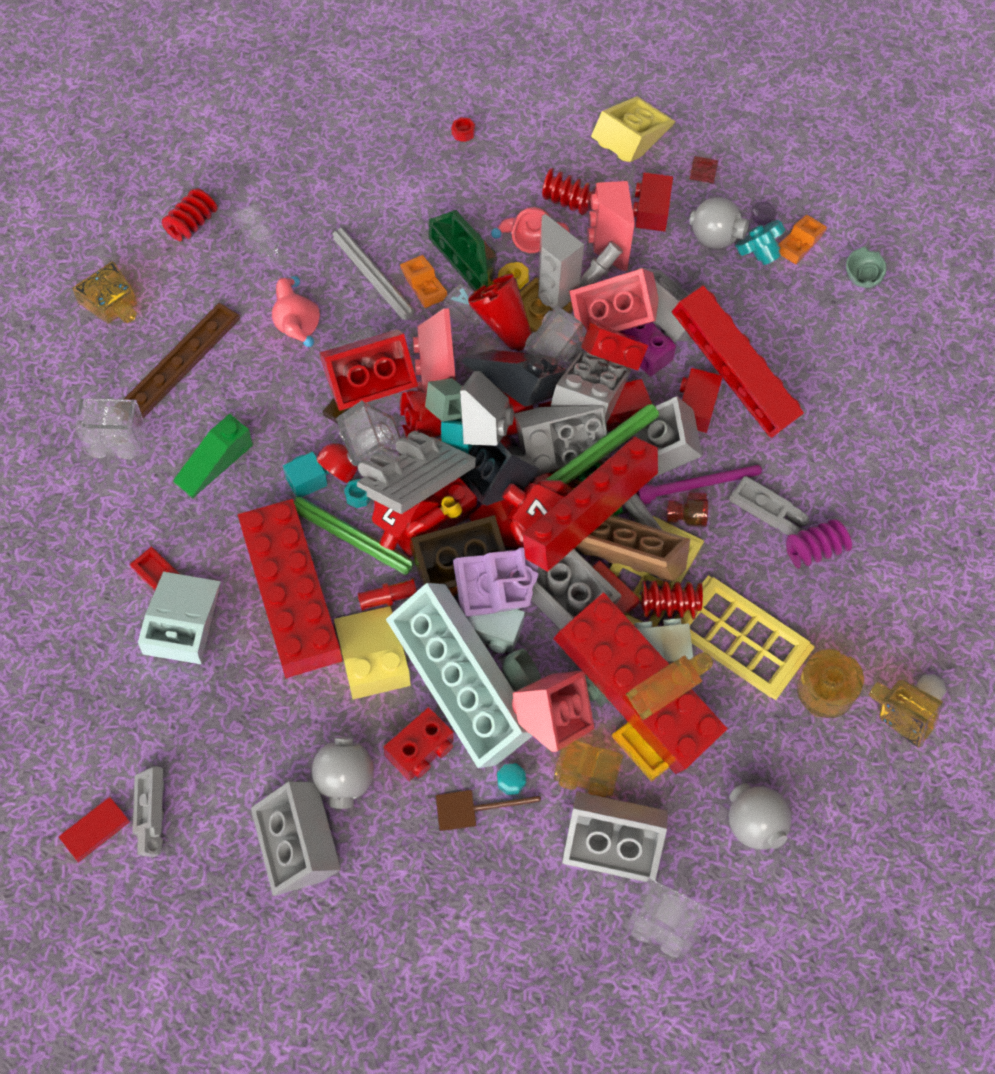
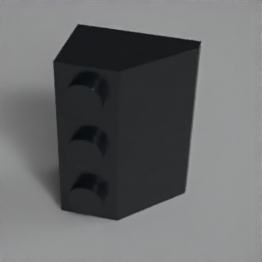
(498, 468)

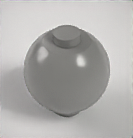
(718, 223)
(342, 772)
(759, 817)

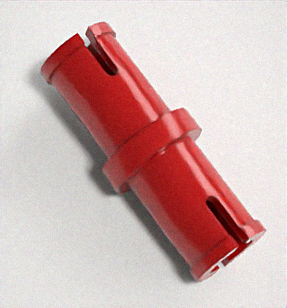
(387, 594)

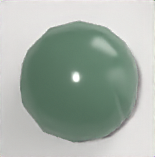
(866, 268)
(520, 669)

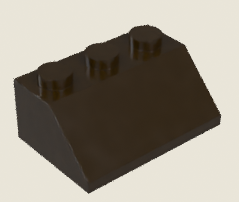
(437, 550)

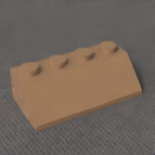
(638, 547)

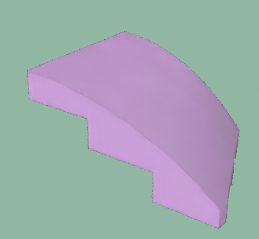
(494, 582)

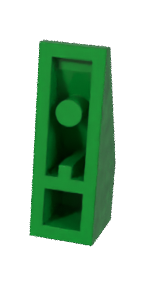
(214, 455)

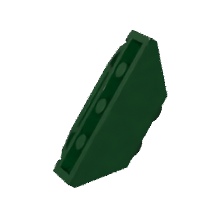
(463, 248)

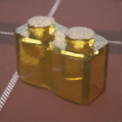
(588, 768)

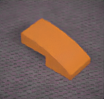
(801, 239)
(423, 281)

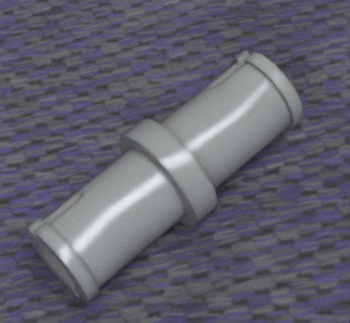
(601, 265)

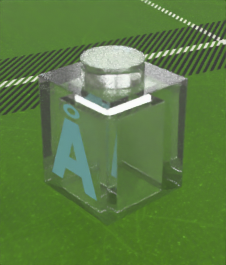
(459, 307)

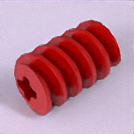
(566, 192)
(189, 214)
(671, 600)

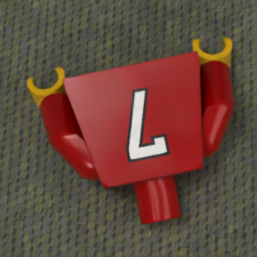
(532, 504)
(413, 521)

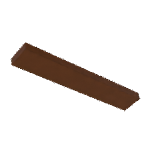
(183, 358)

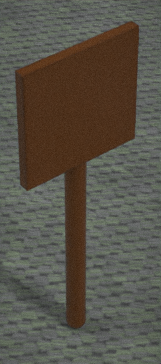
(458, 810)

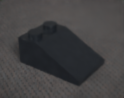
(520, 375)

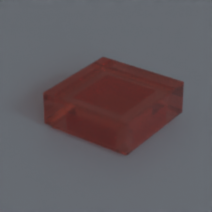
(703, 169)

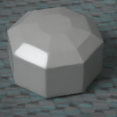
(932, 685)

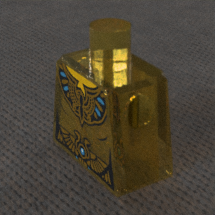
(107, 295)
(907, 710)

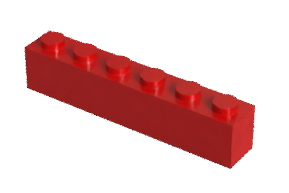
(737, 361)
(590, 504)

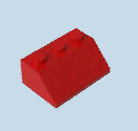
(369, 369)

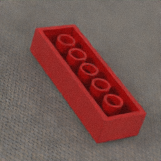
(290, 588)
(621, 658)

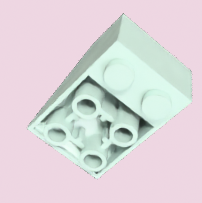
(179, 618)

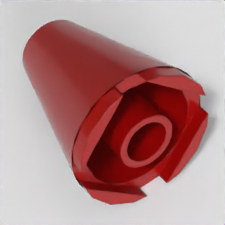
(503, 311)
(417, 415)

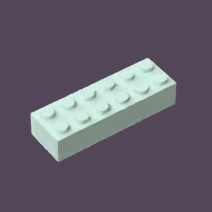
(459, 673)

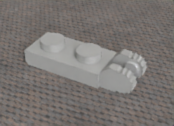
(768, 506)

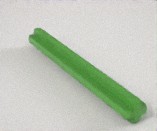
(606, 444)
(353, 536)

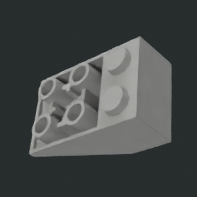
(591, 383)
(559, 434)

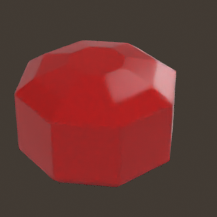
(463, 129)

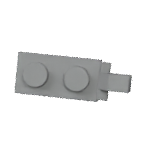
(148, 811)

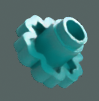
(762, 242)

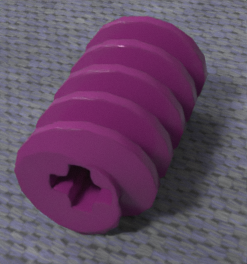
(818, 540)

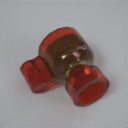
(692, 512)

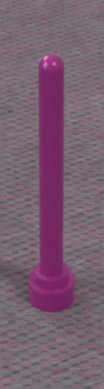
(649, 492)

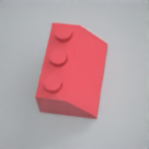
(612, 220)
(618, 301)
(434, 349)
(555, 709)

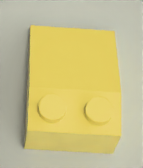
(631, 128)
(371, 653)

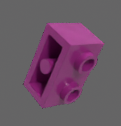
(660, 347)

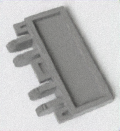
(416, 474)

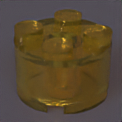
(830, 683)

